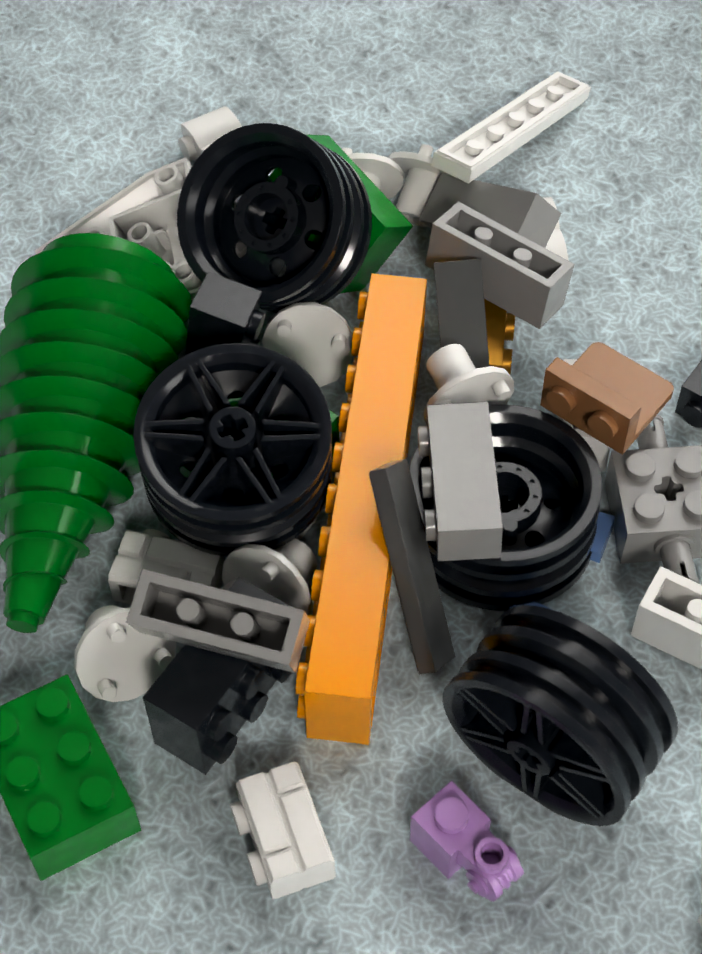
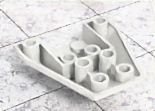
(147, 216)

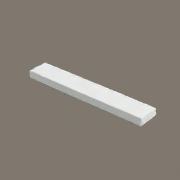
(510, 127)

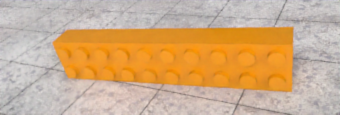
(355, 569)

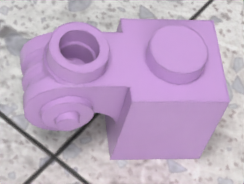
(457, 835)

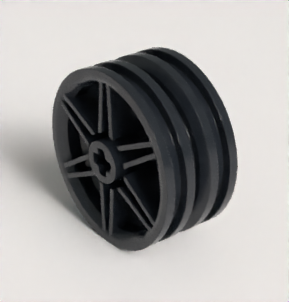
(240, 166)
(269, 389)
(542, 549)
(561, 714)

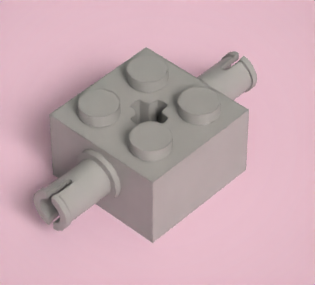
(657, 502)

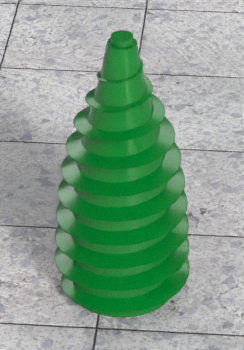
(76, 356)

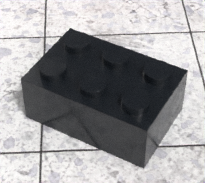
(208, 698)

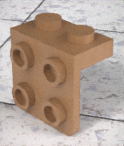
(605, 395)

